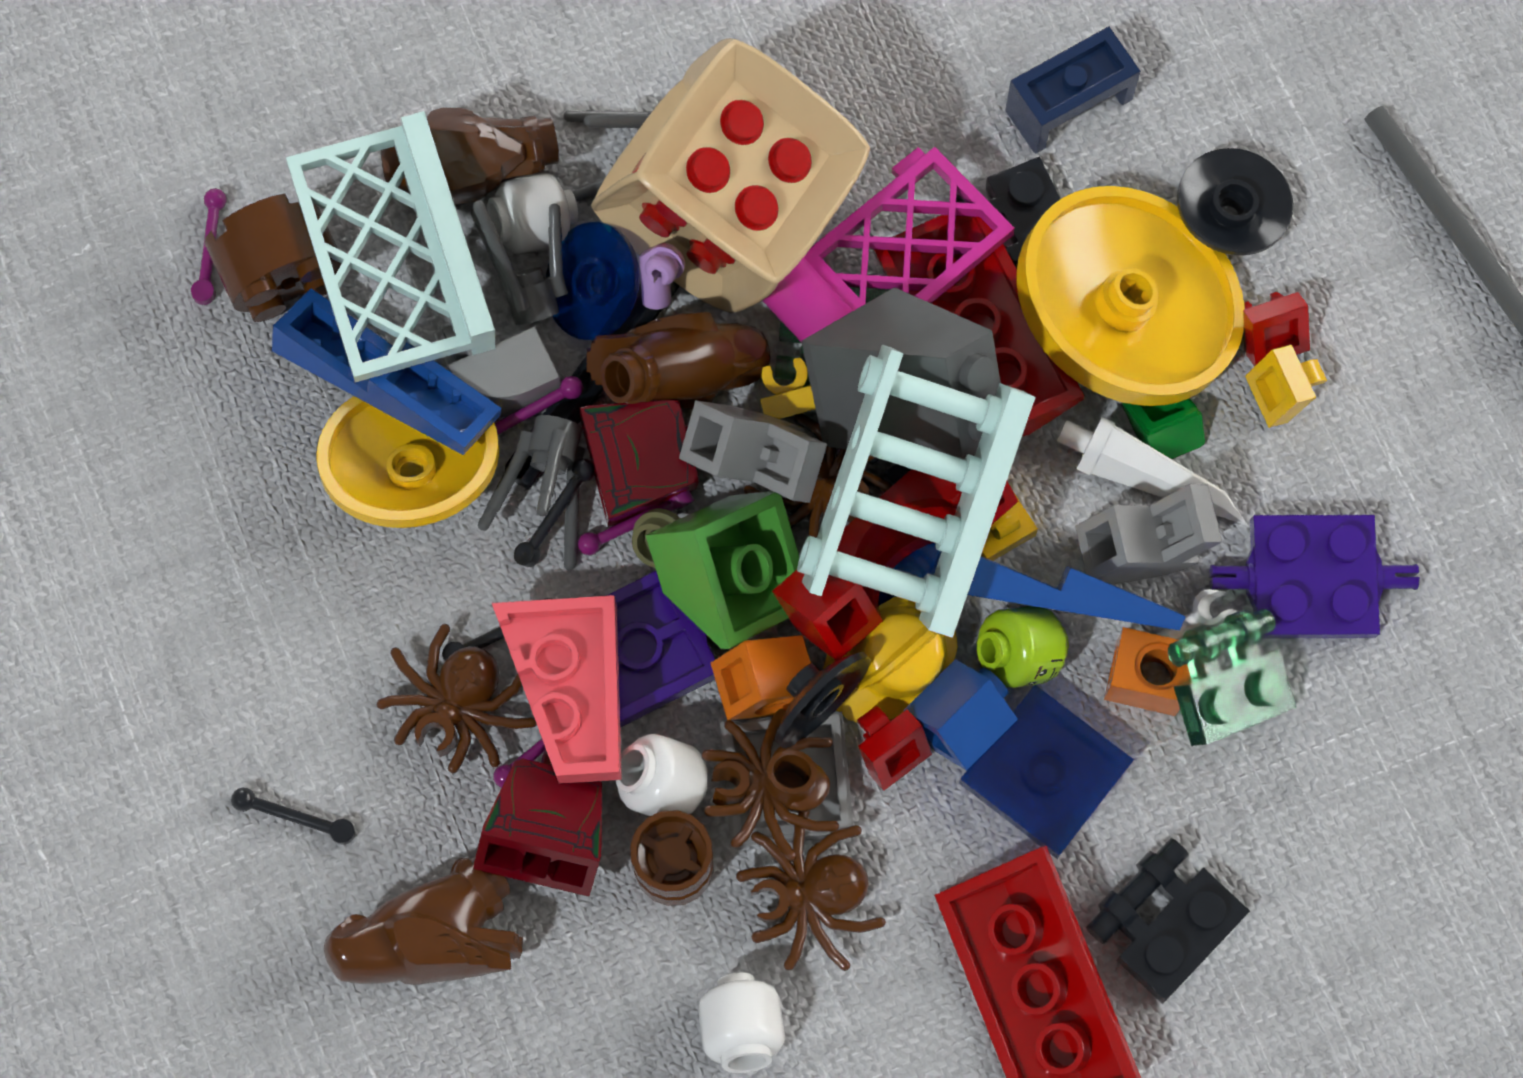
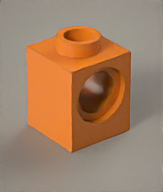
(756, 675)
(1125, 678)

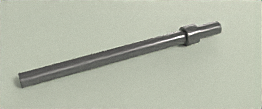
(1448, 215)

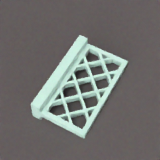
(441, 231)

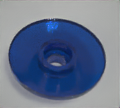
(599, 279)

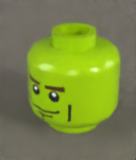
(1022, 645)

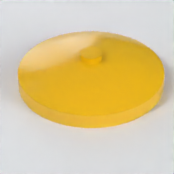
(1129, 297)

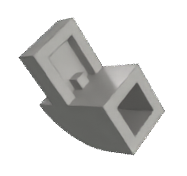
(511, 373)
(753, 448)
(1149, 540)

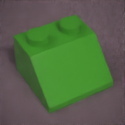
(726, 565)

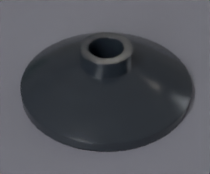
(1247, 185)
(819, 695)

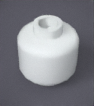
(522, 211)
(662, 776)
(741, 1023)

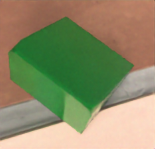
(1168, 428)

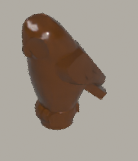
(483, 151)
(678, 360)
(428, 933)

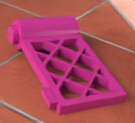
(817, 296)

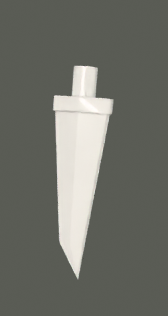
(1127, 460)

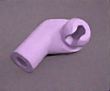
(658, 269)

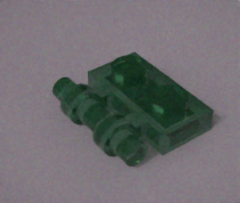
(1237, 695)

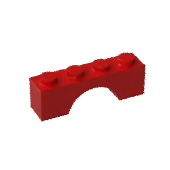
(850, 610)

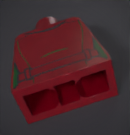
(637, 455)
(543, 829)

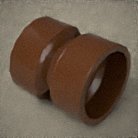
(672, 858)

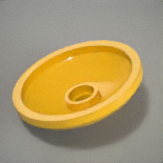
(369, 462)

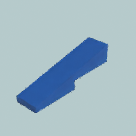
(419, 395)
(1074, 594)

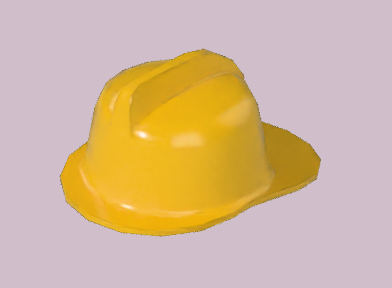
(902, 663)

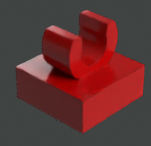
(1276, 325)
(892, 746)

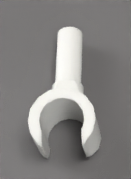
(1200, 614)

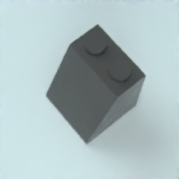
(934, 348)

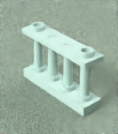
(958, 536)

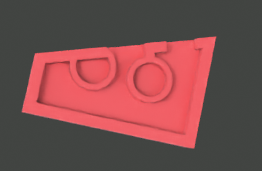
(571, 680)

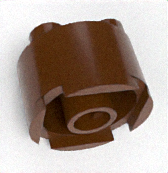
(267, 256)

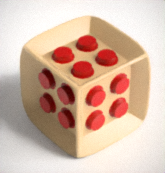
(734, 174)

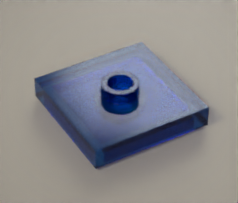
(1047, 772)

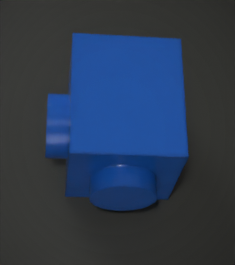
(963, 713)

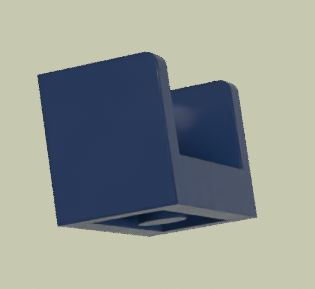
(1070, 86)

